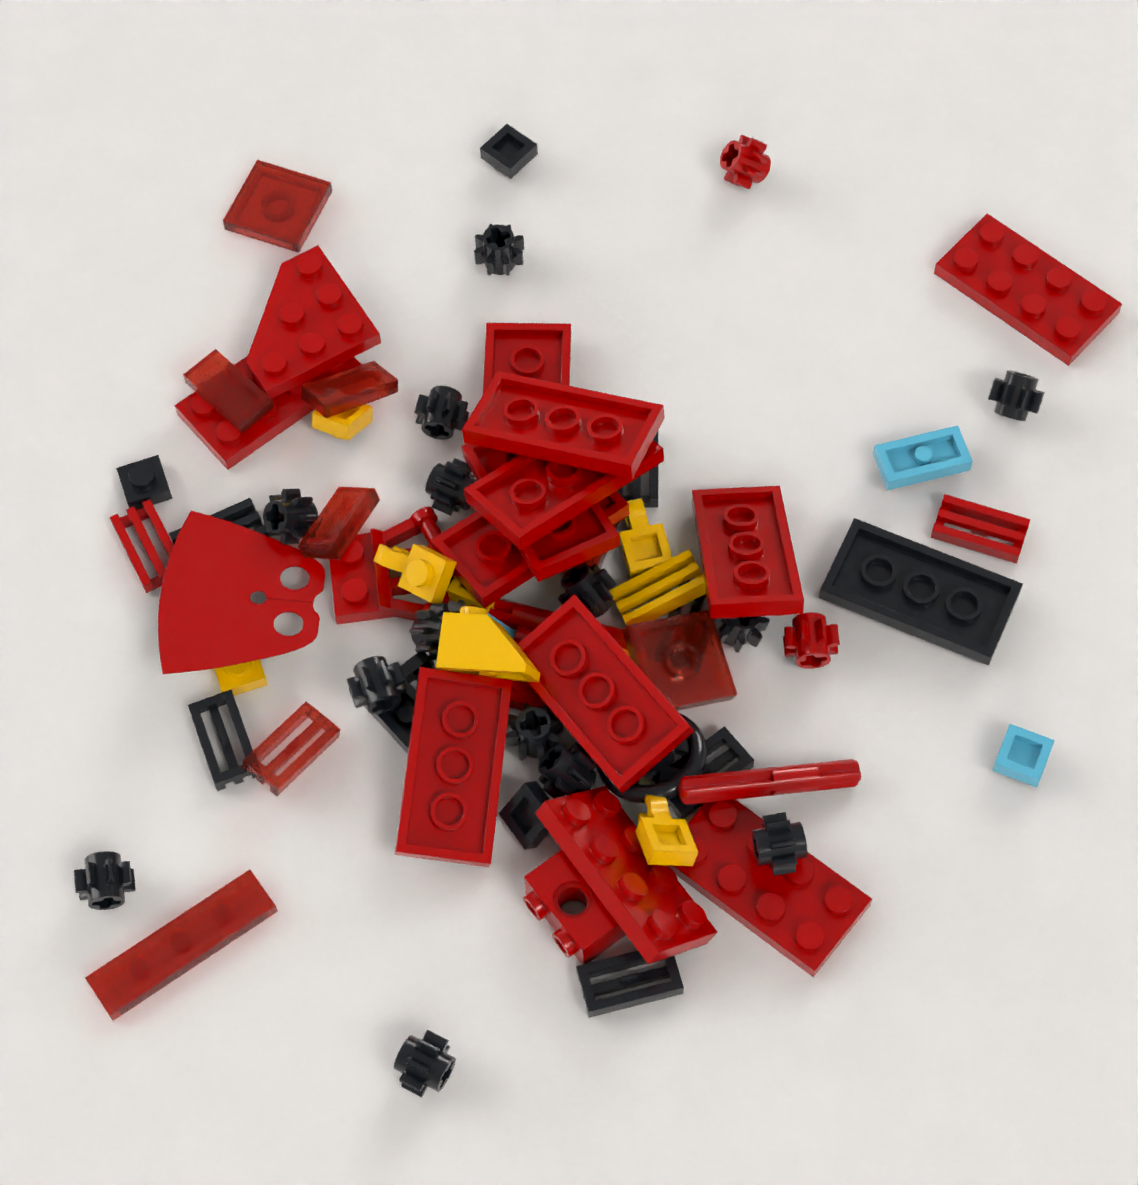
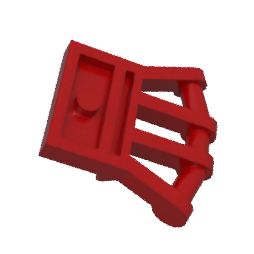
(364, 587)

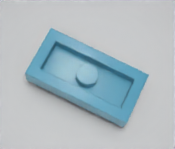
(922, 457)

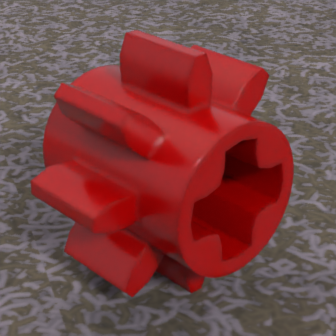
(745, 162)
(811, 640)

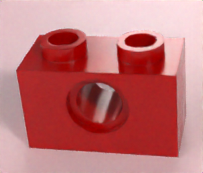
(580, 934)

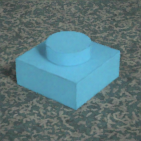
(1023, 755)

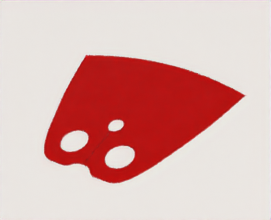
(207, 593)

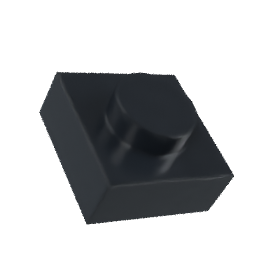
(508, 151)
(143, 482)
(521, 817)

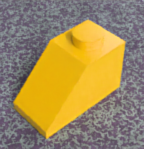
(481, 646)

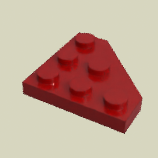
(307, 325)

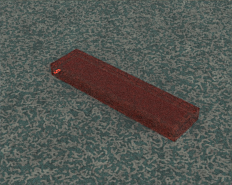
(181, 944)

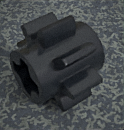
(499, 249)
(1016, 395)
(441, 412)
(447, 486)
(289, 515)
(590, 586)
(427, 629)
(741, 630)
(377, 684)
(533, 719)
(566, 770)
(779, 843)
(104, 880)
(424, 1063)

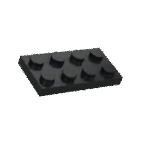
(921, 591)

